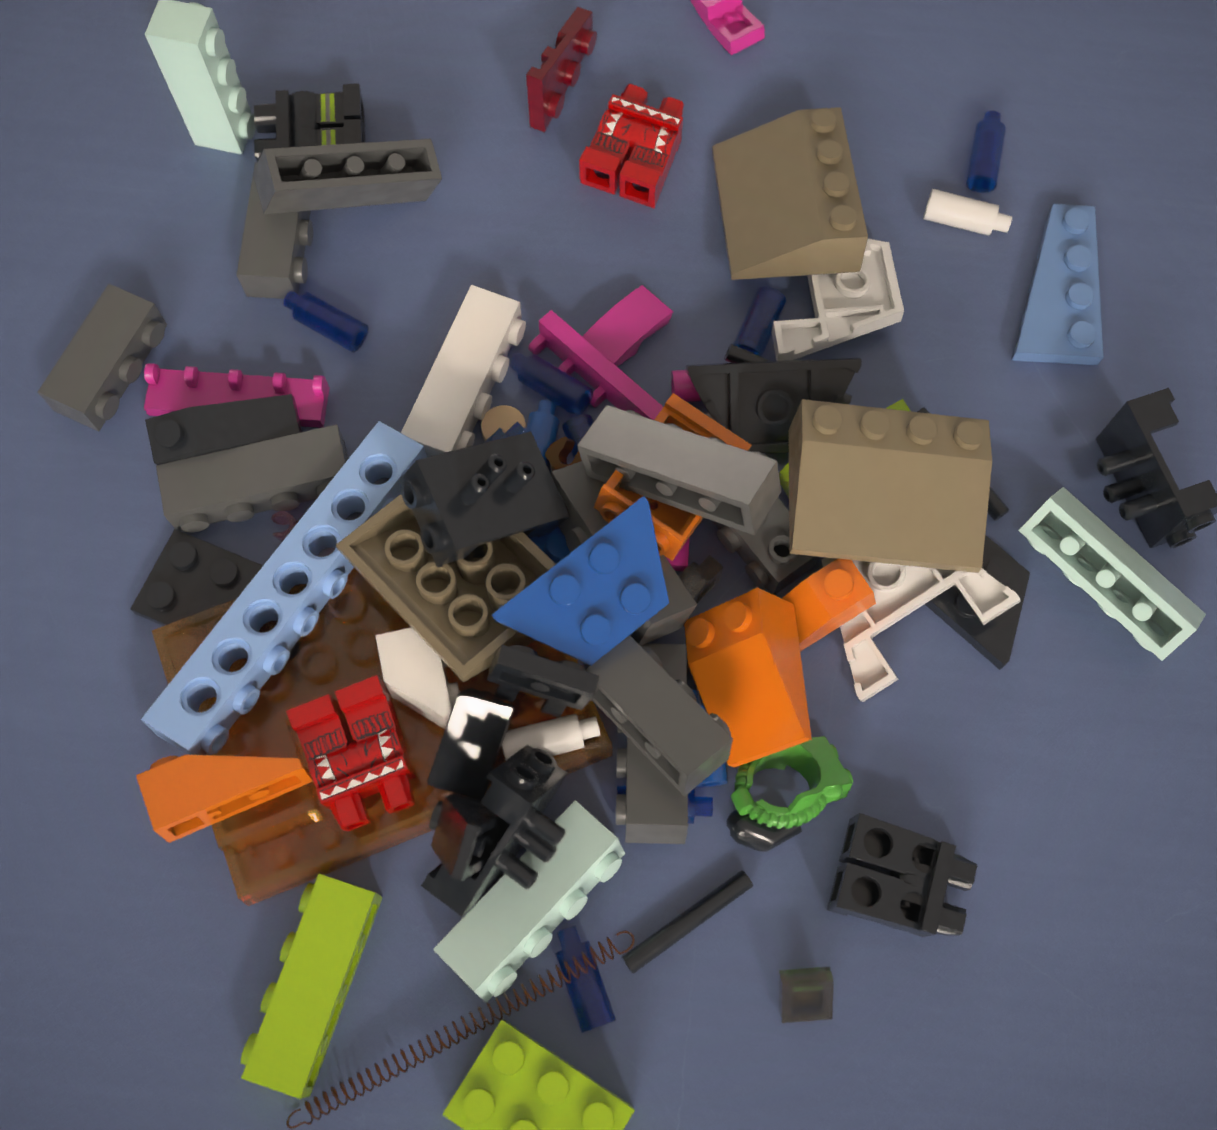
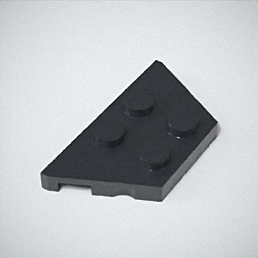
(763, 397)
(997, 636)

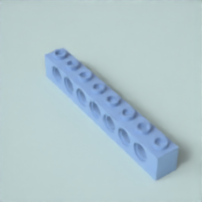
(266, 599)

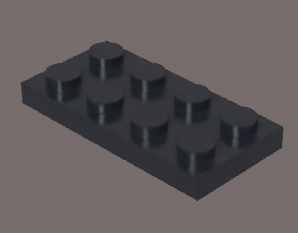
(192, 579)

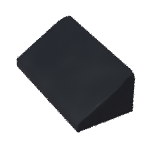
(470, 743)

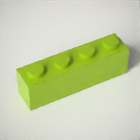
(311, 987)

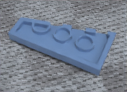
(1064, 293)

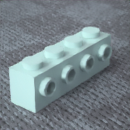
(201, 75)
(1112, 574)
(518, 921)

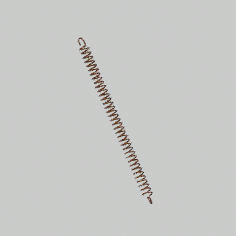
(325, 1096)

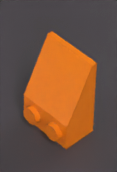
(751, 673)

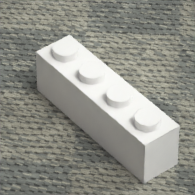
(465, 372)

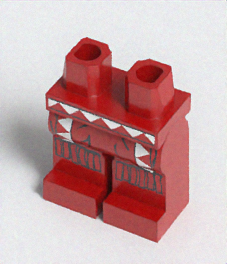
(634, 146)
(355, 770)

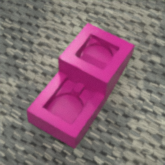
(730, 23)
(628, 324)

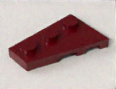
(559, 69)

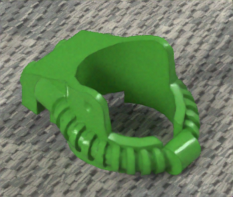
(816, 763)

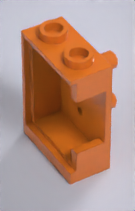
(670, 523)

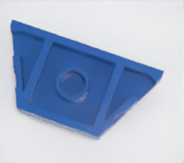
(595, 591)

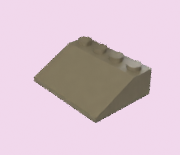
(791, 198)
(888, 486)
(449, 603)

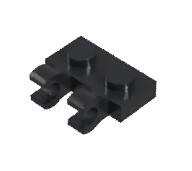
(559, 682)

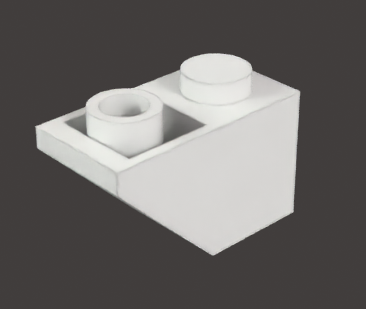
(416, 675)

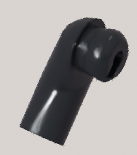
(757, 836)

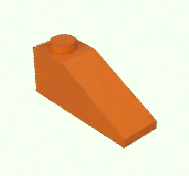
(829, 600)
(204, 789)

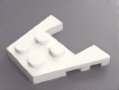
(844, 306)
(897, 594)

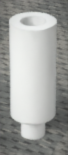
(965, 213)
(552, 736)

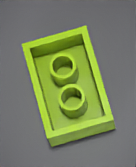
(531, 1088)

